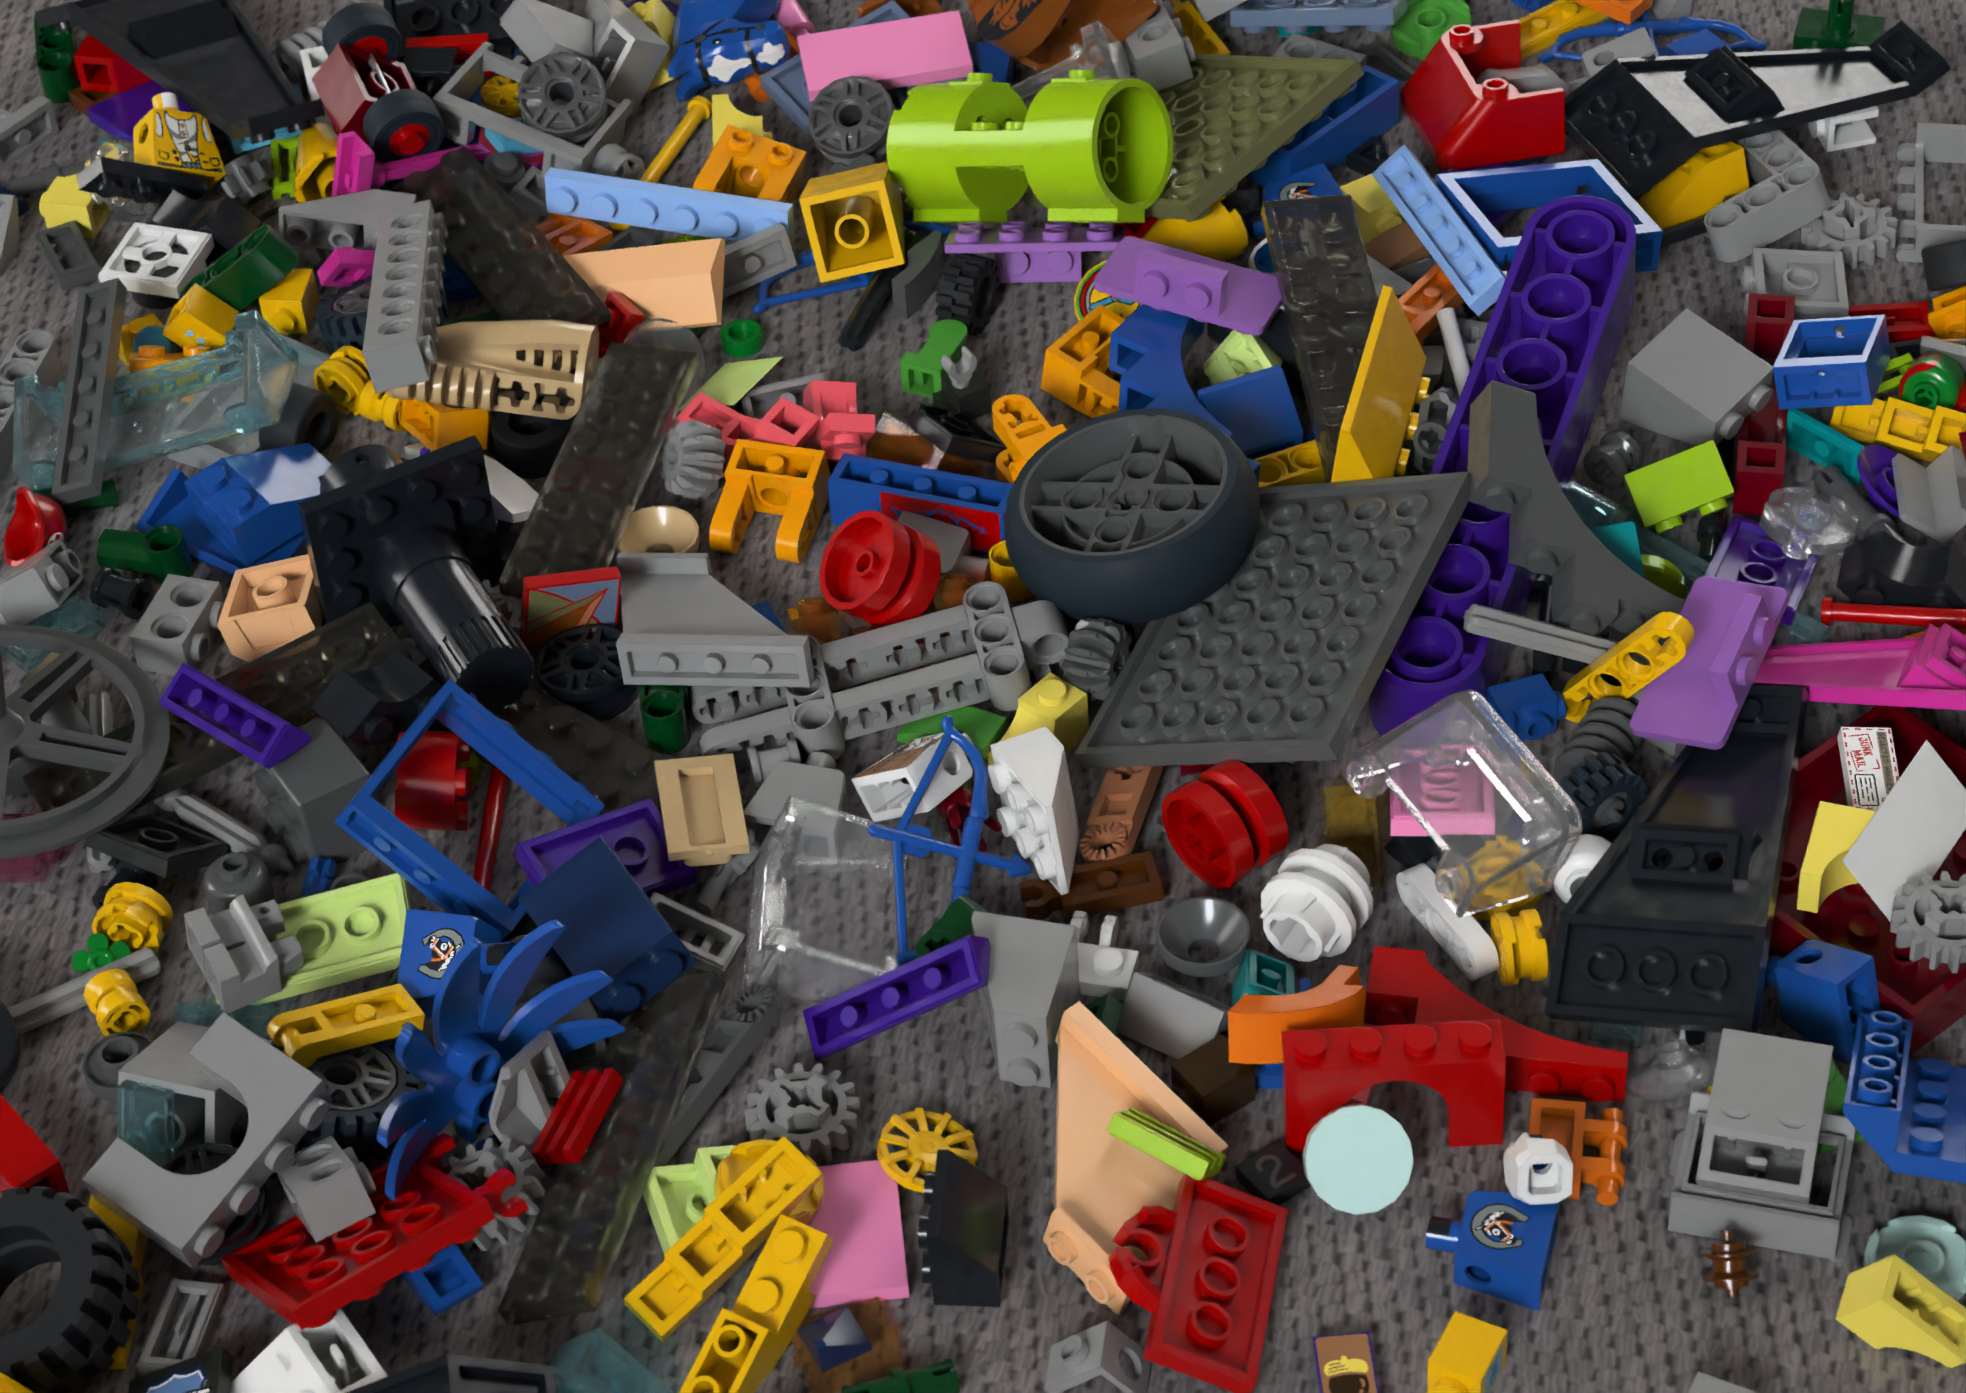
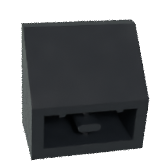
(963, 1233)

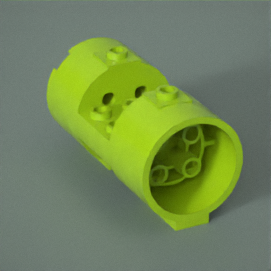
(1082, 147)

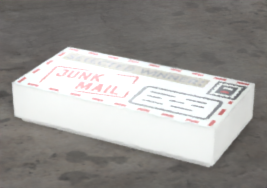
(1867, 765)

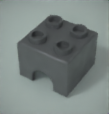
(311, 792)

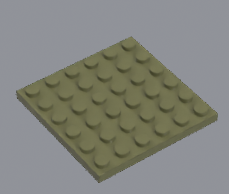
(1235, 119)

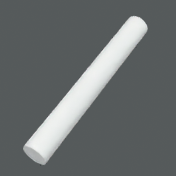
(1454, 347)

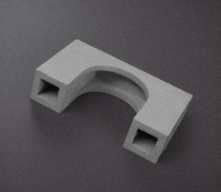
(194, 1210)

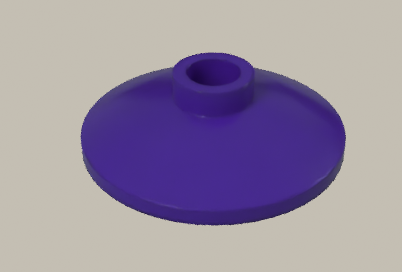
(1876, 472)

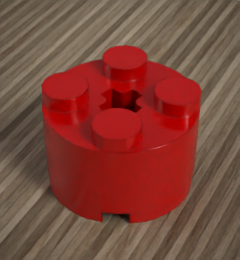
(434, 782)

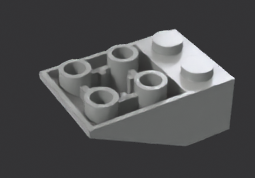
(623, 50)
(1765, 1116)

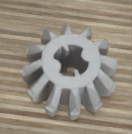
(693, 459)

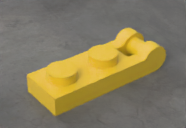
(344, 1023)

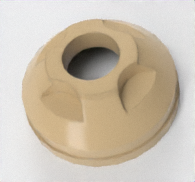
(660, 529)

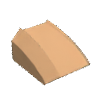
(269, 607)

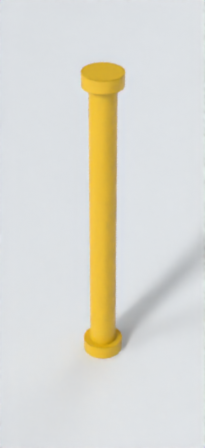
(698, 109)

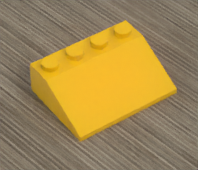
(1382, 398)

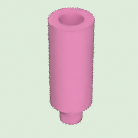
(793, 18)

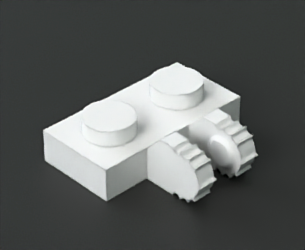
(1103, 966)

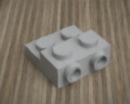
(1809, 275)

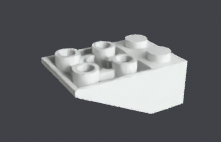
(1037, 802)
(312, 1361)

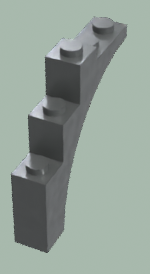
(1544, 530)

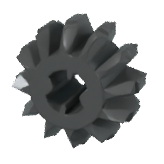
(1095, 656)

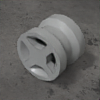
(616, 162)

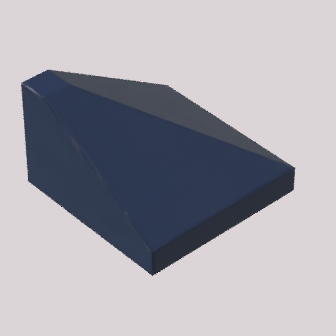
(834, 1339)

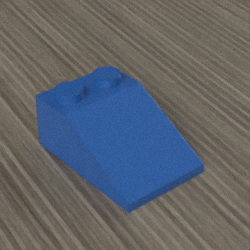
(254, 497)

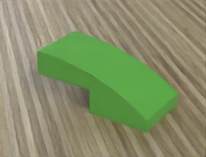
(980, 725)

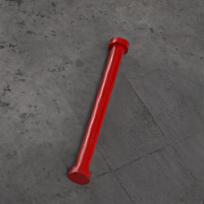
(1890, 614)

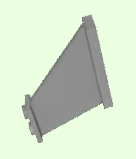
(698, 632)

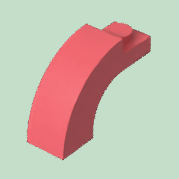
(782, 424)
(840, 425)

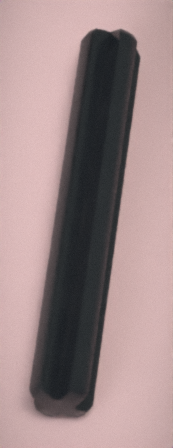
(873, 300)

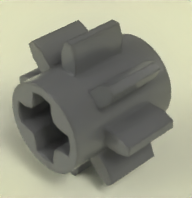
(248, 179)

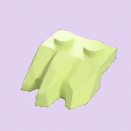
(681, 1193)

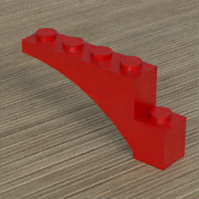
(1411, 991)

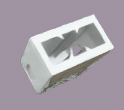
(888, 796)

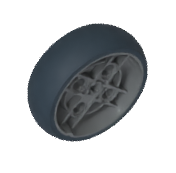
(1150, 513)

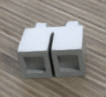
(236, 952)

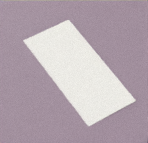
(1909, 830)

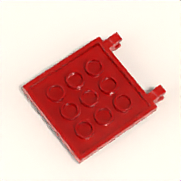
(314, 1280)

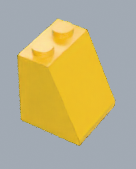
(854, 221)

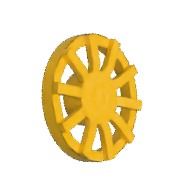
(922, 1145)

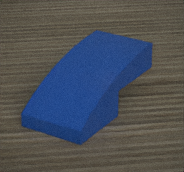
(444, 1280)

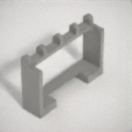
(462, 116)
(1932, 144)

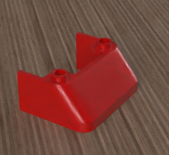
(1483, 122)

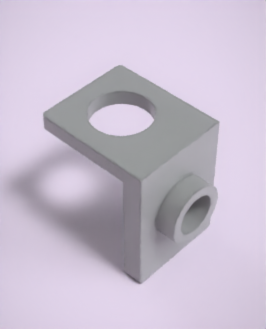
(1096, 1354)

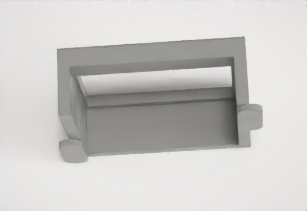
(1758, 1218)

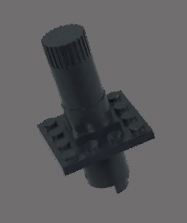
(418, 549)

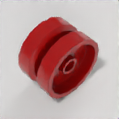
(879, 569)
(1225, 824)

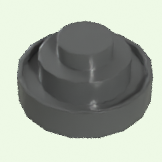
(107, 1057)

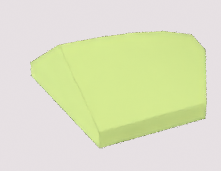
(1239, 356)

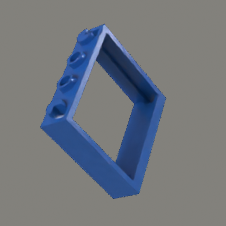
(1533, 187)
(419, 860)

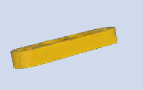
(1621, 666)

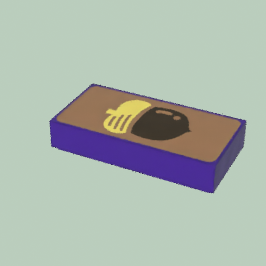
(1345, 1363)

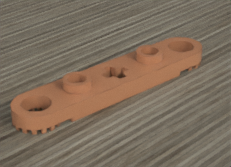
(1119, 811)

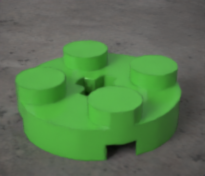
(1415, 39)

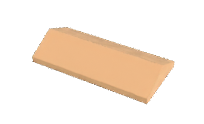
(661, 280)

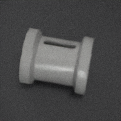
(763, 761)

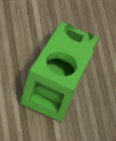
(923, 371)

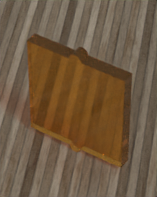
(868, 1366)

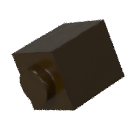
(1211, 1083)

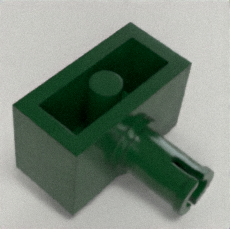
(1836, 27)

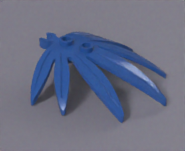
(477, 1045)

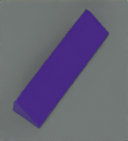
(232, 718)
(898, 995)

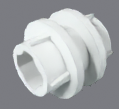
(1316, 902)

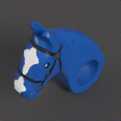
(724, 42)

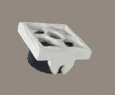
(157, 263)

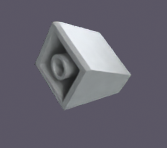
(1694, 383)
(1027, 992)
(200, 1108)

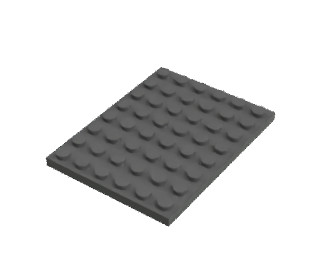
(1292, 639)

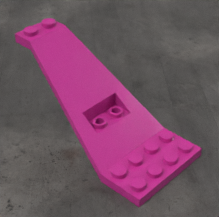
(1875, 672)

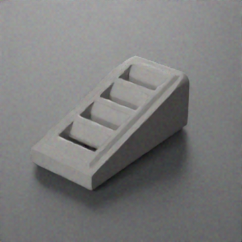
(694, 924)

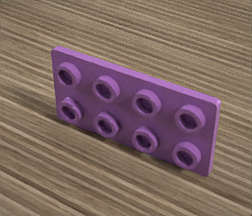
(1035, 252)

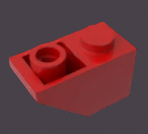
(105, 70)

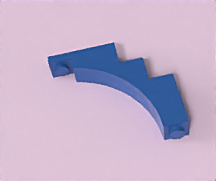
(1150, 357)

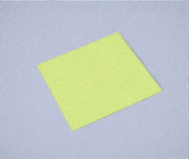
(735, 380)

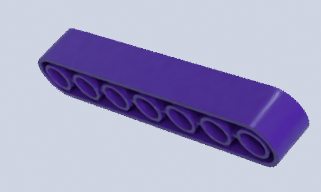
(1552, 337)

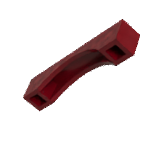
(1763, 433)

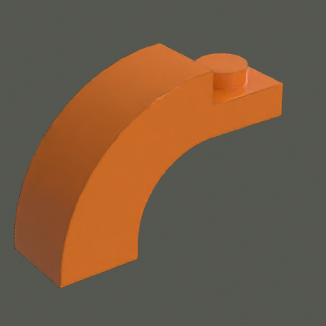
(1258, 1019)

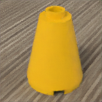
(315, 163)
(1215, 236)

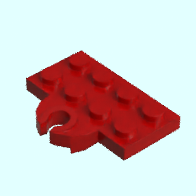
(1204, 1279)

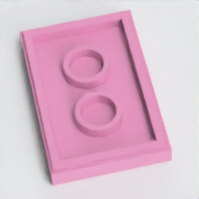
(868, 1247)

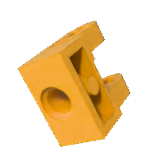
(752, 167)
(1079, 365)
(1021, 439)
(775, 482)

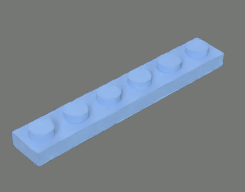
(662, 206)
(1441, 229)

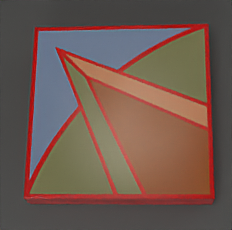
(567, 601)

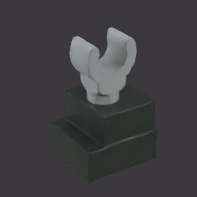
(963, 389)

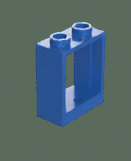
(1850, 359)

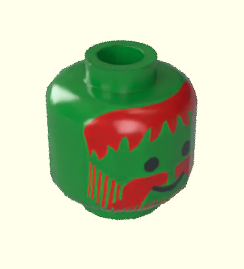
(1932, 381)

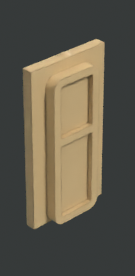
(701, 809)

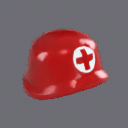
(33, 526)

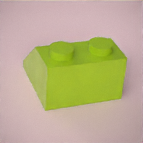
(1679, 487)

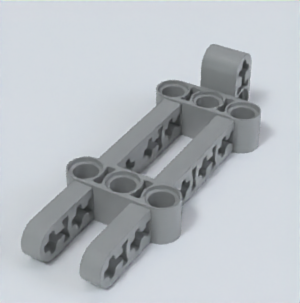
(1007, 648)

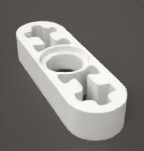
(1459, 937)

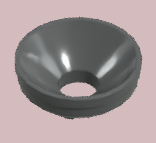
(1203, 923)

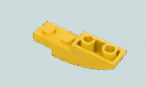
(766, 1314)

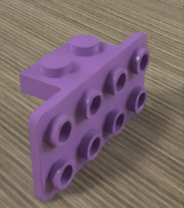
(1190, 285)
(1705, 690)

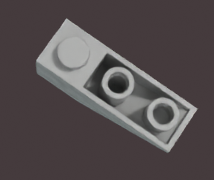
(339, 219)

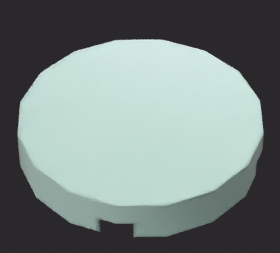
(1358, 1159)
(1919, 1235)

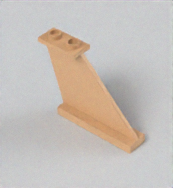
(1096, 1174)

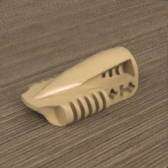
(514, 357)

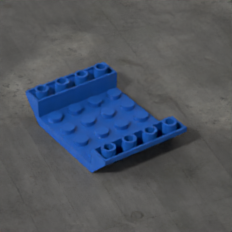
(1904, 1106)

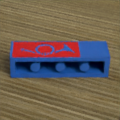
(895, 487)

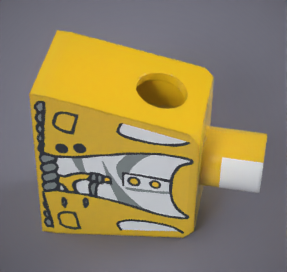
(177, 140)

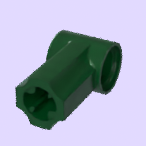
(155, 552)

